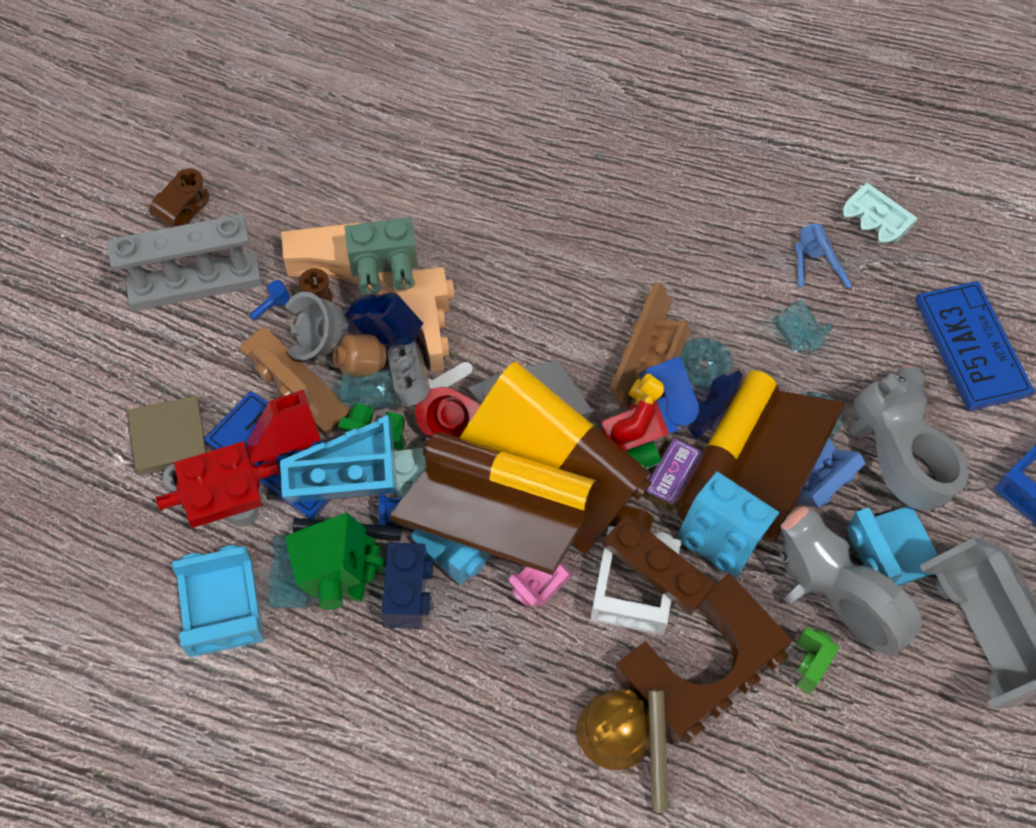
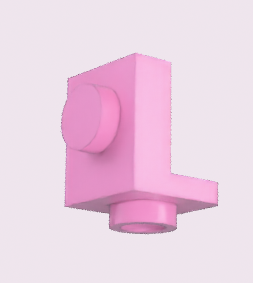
(538, 587)

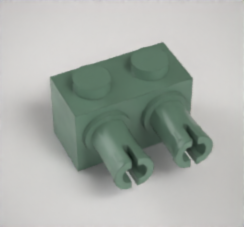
(382, 248)

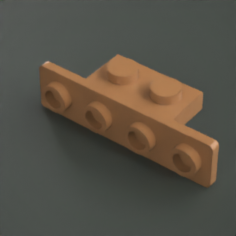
(651, 343)
(291, 376)

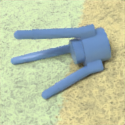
(816, 244)

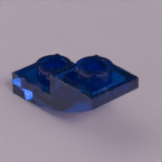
(719, 398)

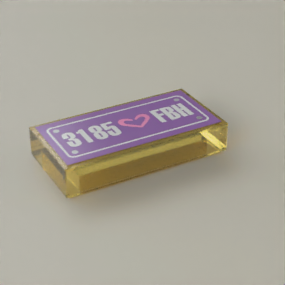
(673, 472)

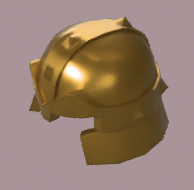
(614, 730)

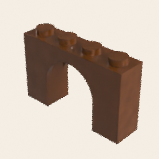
(754, 644)

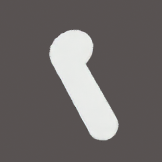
(451, 376)

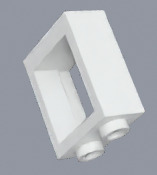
(628, 613)

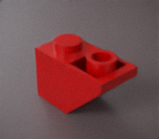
(282, 428)

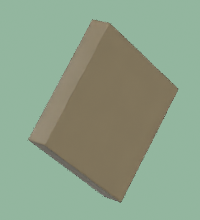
(166, 433)

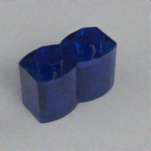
(385, 318)

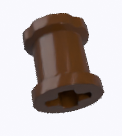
(321, 288)

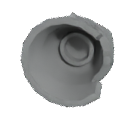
(318, 326)

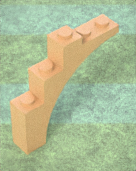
(428, 298)

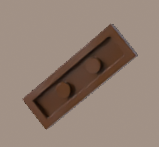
(658, 564)

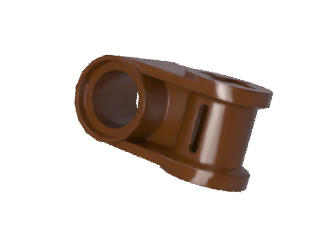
(178, 203)

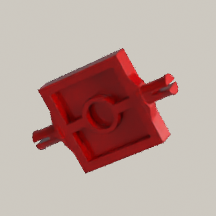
(217, 484)

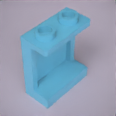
(218, 601)

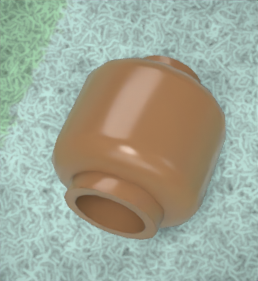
(360, 355)

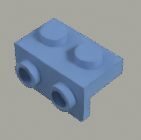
(830, 473)

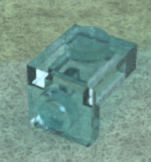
(800, 327)
(372, 390)

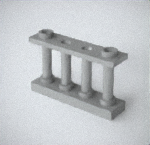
(191, 281)

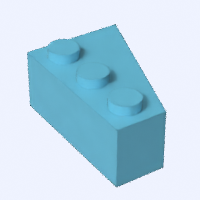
(344, 467)

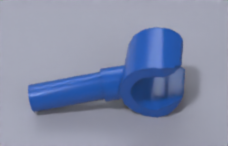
(278, 296)

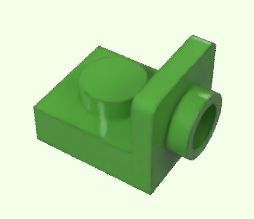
(820, 654)

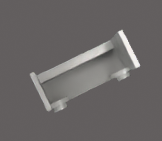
(999, 611)

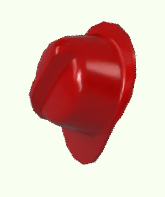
(445, 412)

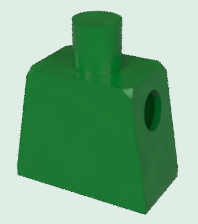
(328, 558)

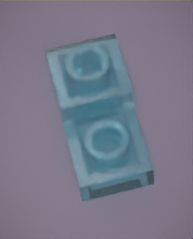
(283, 587)

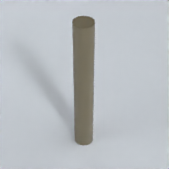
(658, 750)

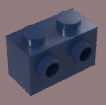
(405, 585)

